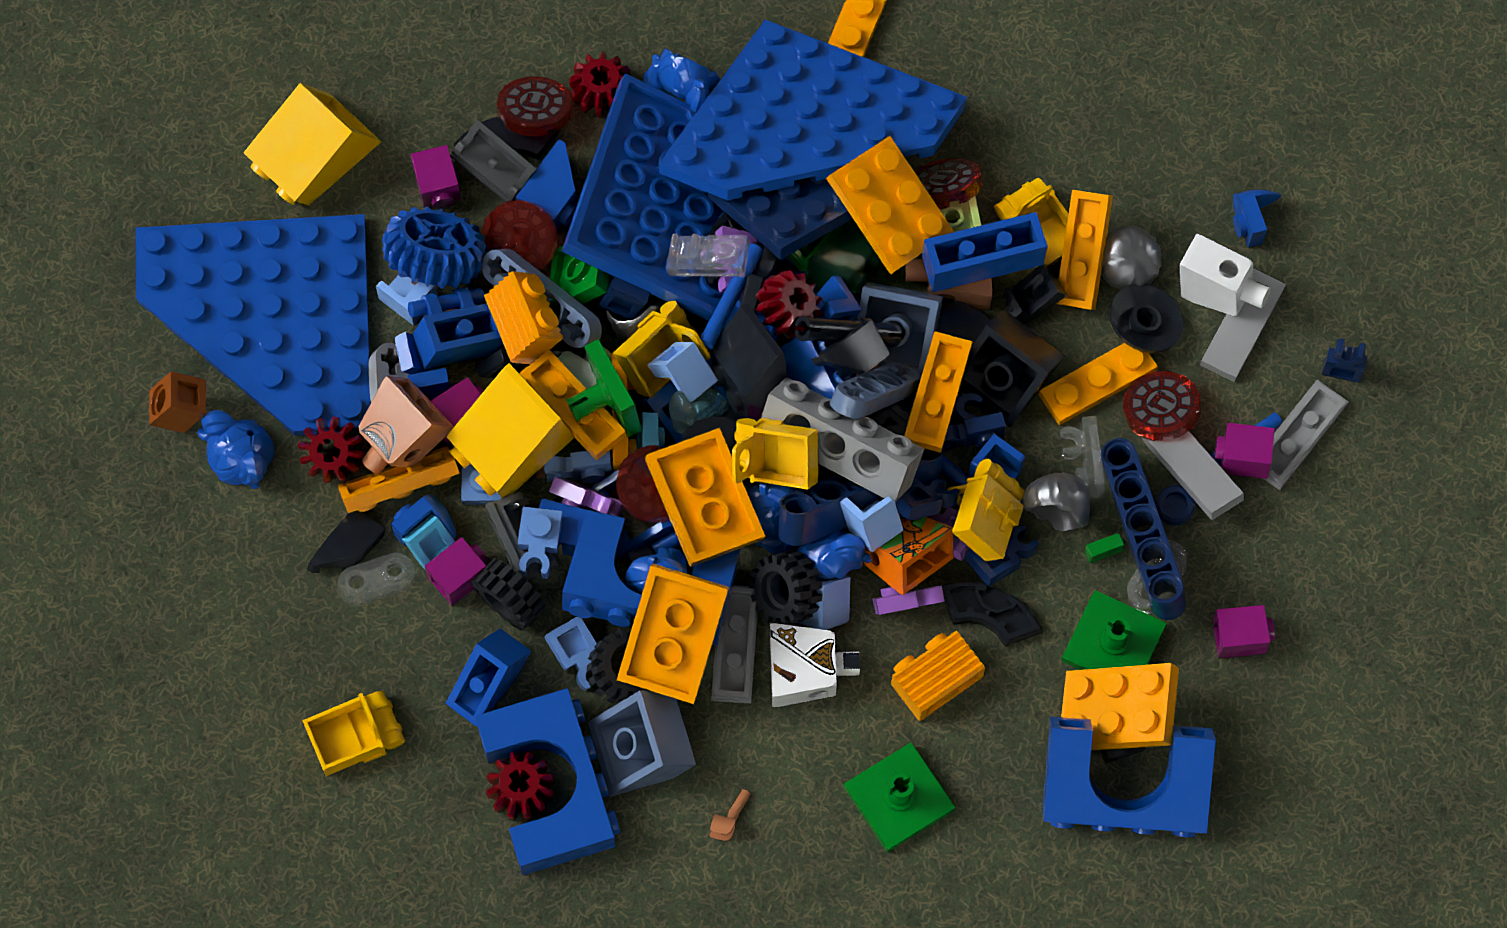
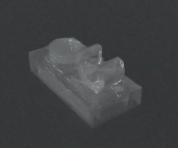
(708, 255)
(1088, 444)

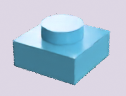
(650, 433)
(428, 540)

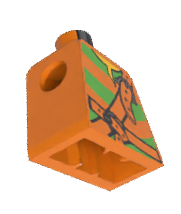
(913, 553)

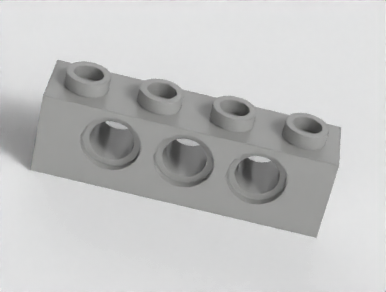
(847, 445)

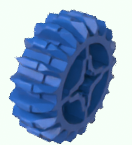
(434, 247)

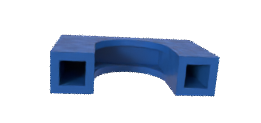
(597, 591)
(553, 726)
(1175, 805)

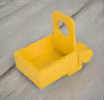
(1053, 217)
(652, 338)
(775, 453)
(988, 510)
(354, 732)

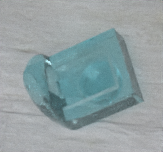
(685, 413)

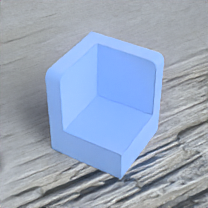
(402, 292)
(685, 368)
(874, 523)
(835, 604)

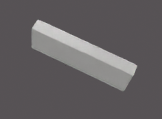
(1240, 332)
(1303, 431)
(1197, 473)
(736, 649)

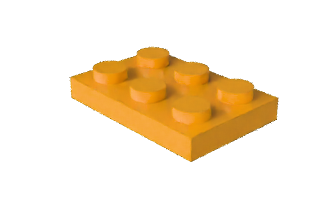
(889, 204)
(701, 498)
(673, 633)
(1124, 704)

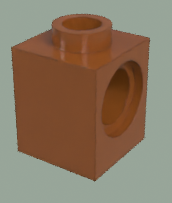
(177, 402)

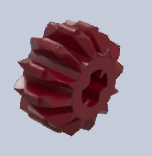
(596, 71)
(785, 300)
(322, 458)
(523, 801)

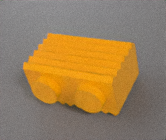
(523, 317)
(937, 674)

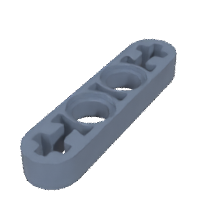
(570, 308)
(875, 390)

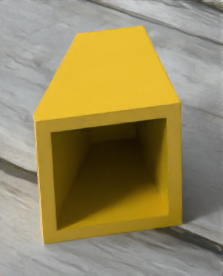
(309, 145)
(507, 434)

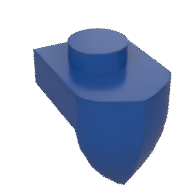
(1248, 218)
(412, 515)

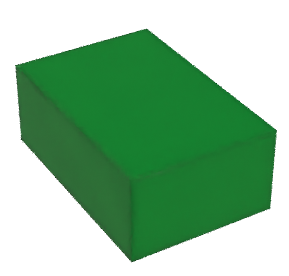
(1104, 548)

